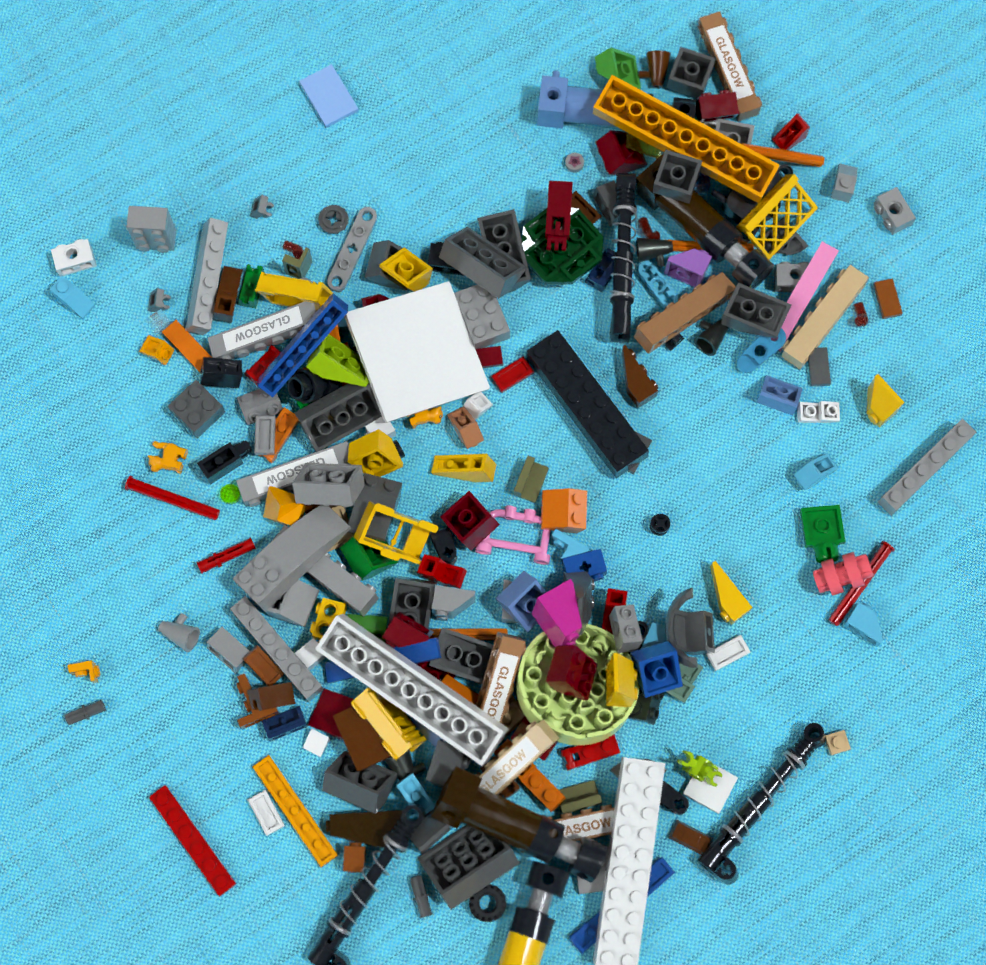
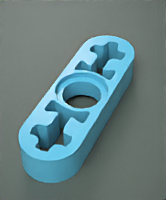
(654, 271)

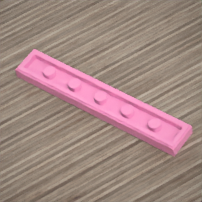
(807, 286)

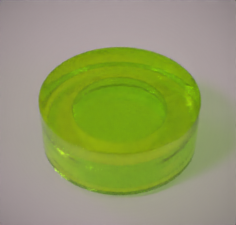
(230, 494)

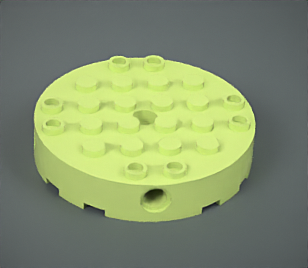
(571, 718)

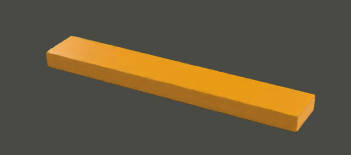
(295, 811)

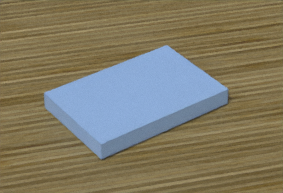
(329, 96)

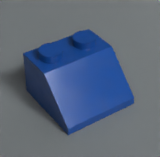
(657, 668)

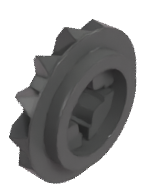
(328, 213)

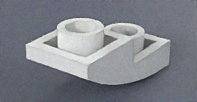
(818, 412)

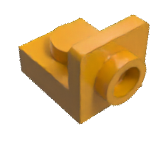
(157, 349)
(82, 668)

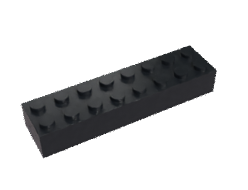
(587, 404)

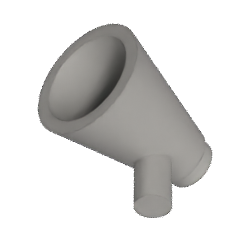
(182, 635)

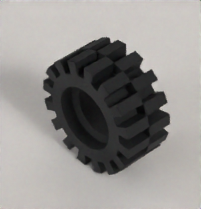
(488, 916)

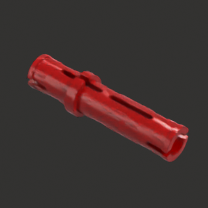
(226, 555)

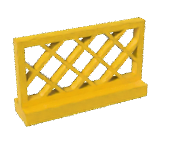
(769, 203)

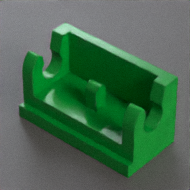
(247, 295)

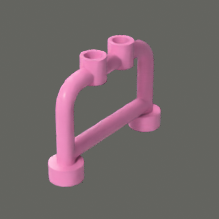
(529, 516)

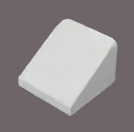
(477, 405)
(316, 742)

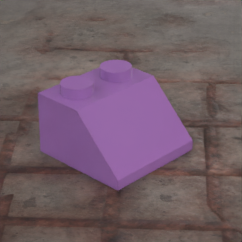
(688, 266)

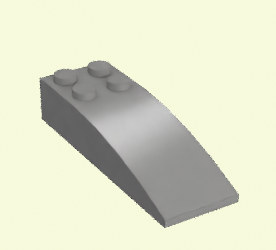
(290, 556)

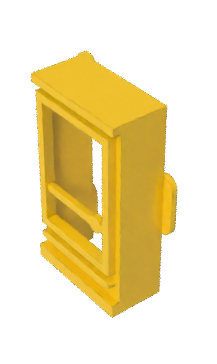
(291, 291)
(414, 543)
(389, 722)

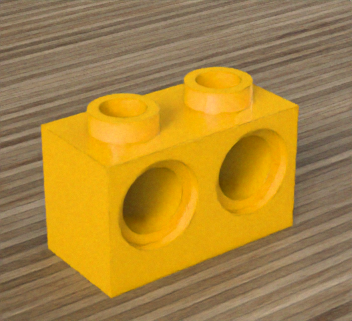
(323, 619)

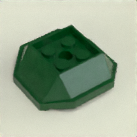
(559, 266)

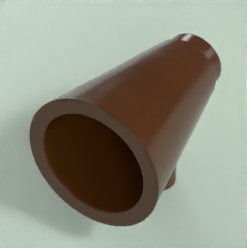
(657, 65)

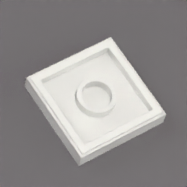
(709, 795)

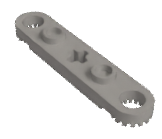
(357, 237)

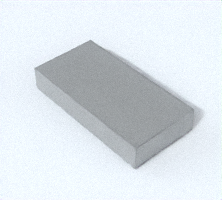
(265, 435)

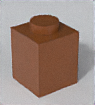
(354, 858)

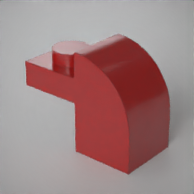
(439, 571)
(613, 598)

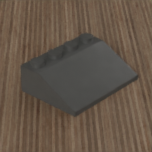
(466, 864)

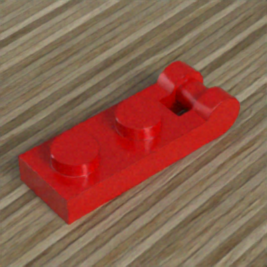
(590, 753)

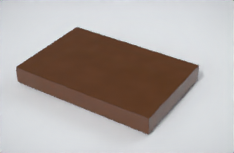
(360, 739)

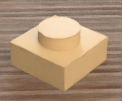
(837, 742)

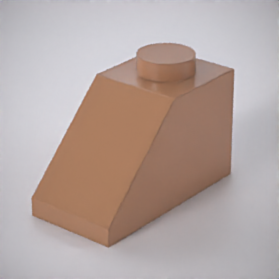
(465, 427)

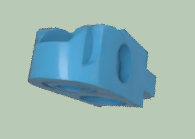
(750, 361)

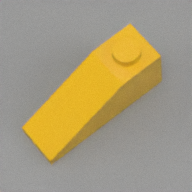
(465, 467)
(729, 598)

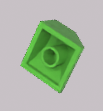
(618, 64)

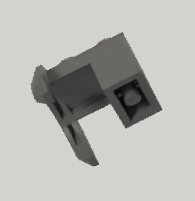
(689, 632)

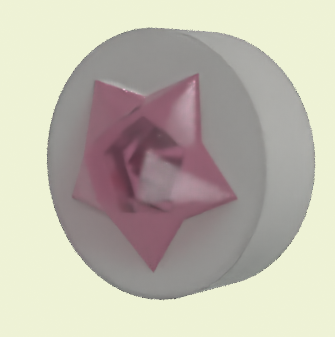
(574, 162)

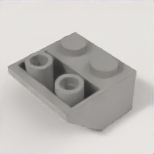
(295, 604)

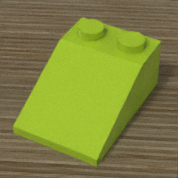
(337, 362)

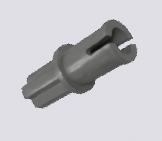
(85, 712)
(421, 896)

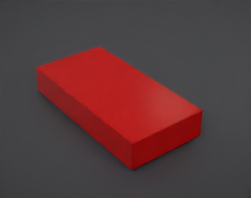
(512, 374)

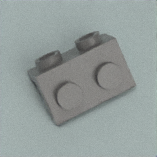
(258, 404)

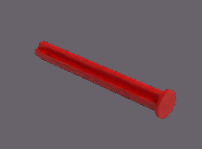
(171, 498)
(853, 594)

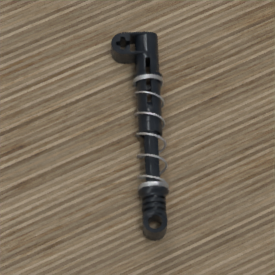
(623, 259)
(756, 805)
(361, 893)

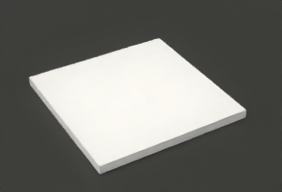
(416, 351)

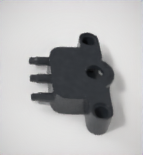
(738, 206)

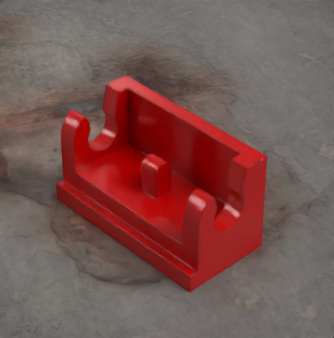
(262, 364)

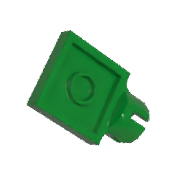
(823, 530)

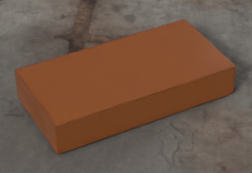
(887, 298)
(263, 666)

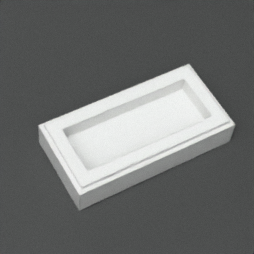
(728, 653)
(266, 812)

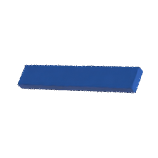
(417, 653)
(587, 933)

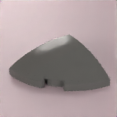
(792, 246)

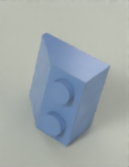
(520, 599)

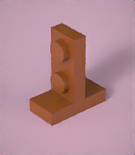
(256, 716)

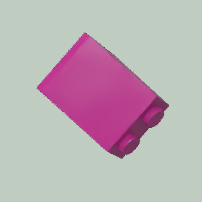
(559, 614)

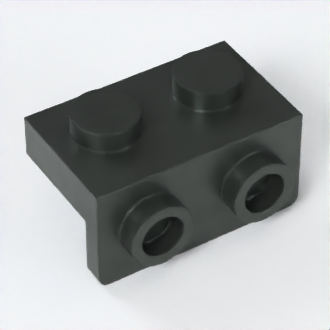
(646, 708)

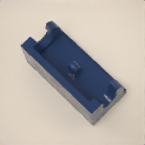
(600, 274)
(284, 723)

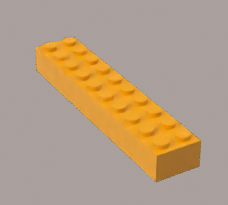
(677, 132)

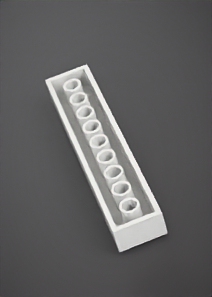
(412, 689)
(629, 862)

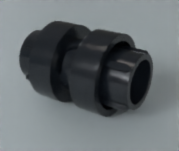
(309, 387)

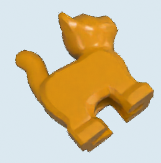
(434, 415)
(170, 456)

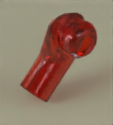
(646, 229)
(296, 249)
(862, 318)

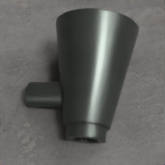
(653, 248)
(711, 338)
(404, 766)

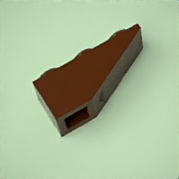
(227, 294)
(638, 384)

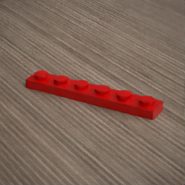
(192, 840)

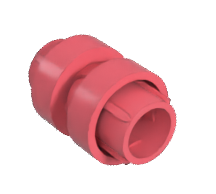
(849, 571)

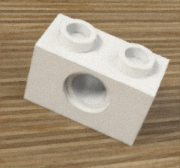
(84, 259)

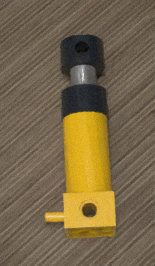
(531, 925)

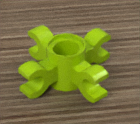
(699, 768)

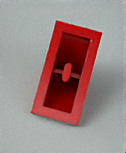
(792, 133)

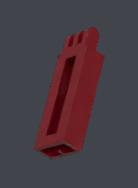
(558, 206)

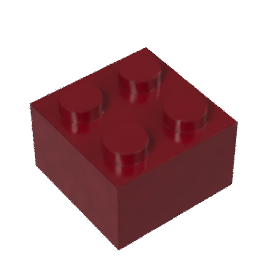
(469, 520)

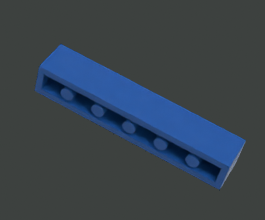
(303, 345)

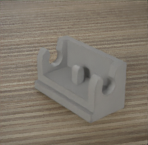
(227, 649)

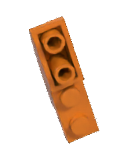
(537, 784)

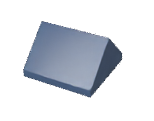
(779, 395)

